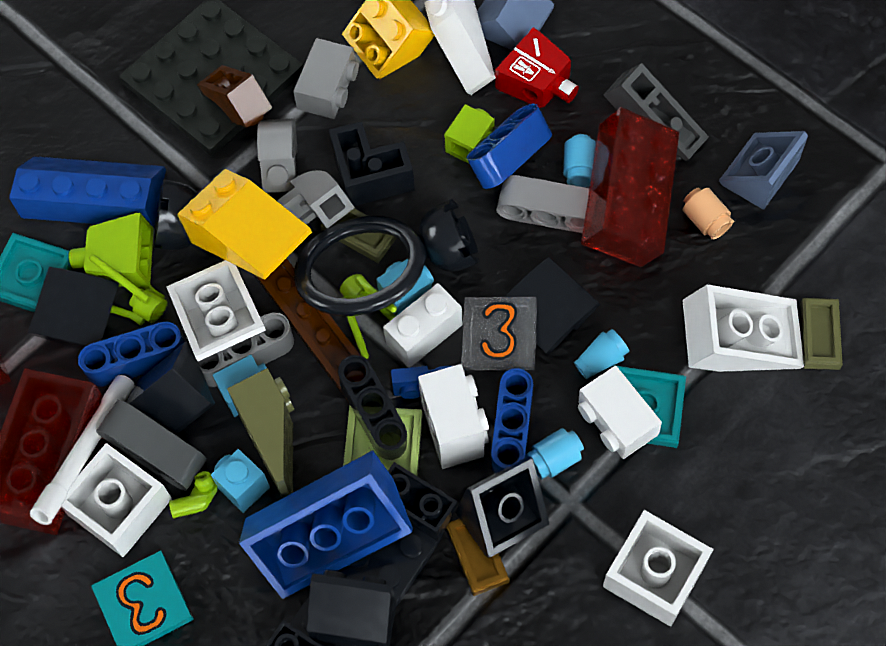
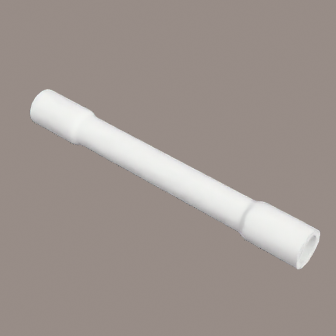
(56, 492)

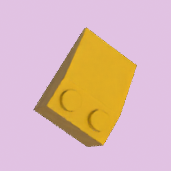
(242, 224)

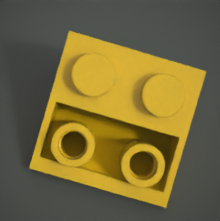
(388, 34)

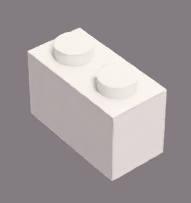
(423, 325)
(618, 413)

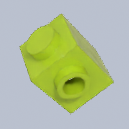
(467, 131)

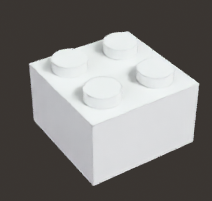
(453, 415)
(115, 500)
(657, 568)

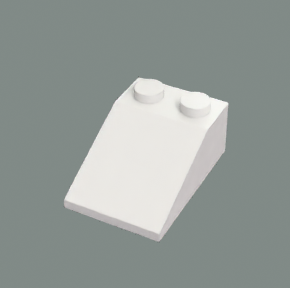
(215, 309)
(741, 330)

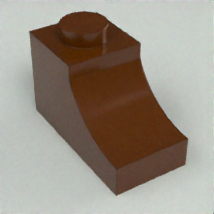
(236, 95)

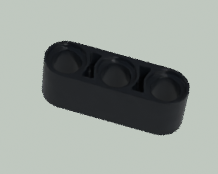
(370, 390)

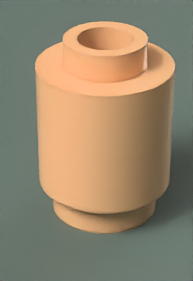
(707, 212)

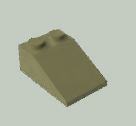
(265, 411)

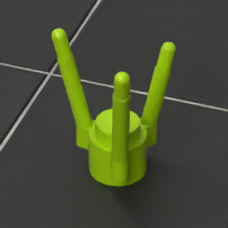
(355, 287)
(146, 302)

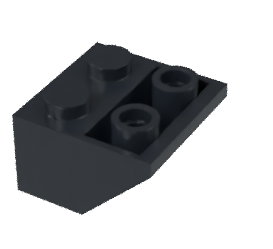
(350, 610)

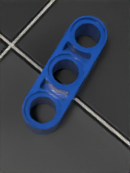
(509, 146)
(117, 348)
(512, 407)

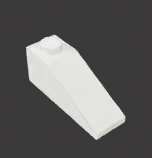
(462, 40)

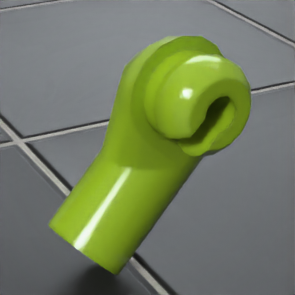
(199, 498)

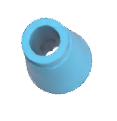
(601, 354)

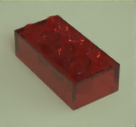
(630, 188)
(36, 439)

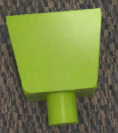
(121, 244)

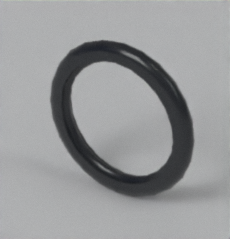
(371, 302)

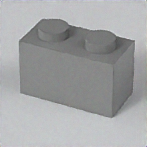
(326, 78)

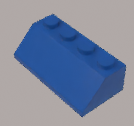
(85, 190)
(326, 525)

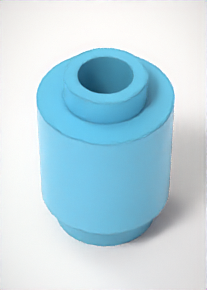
(579, 160)
(556, 453)

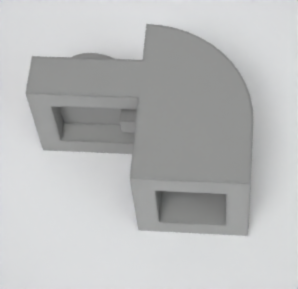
(277, 154)
(316, 196)

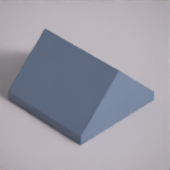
(511, 20)
(764, 165)

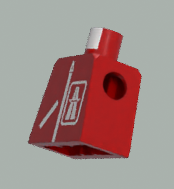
(536, 71)

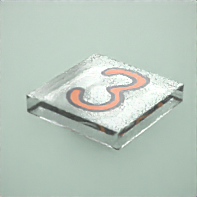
(499, 333)

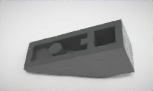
(644, 95)

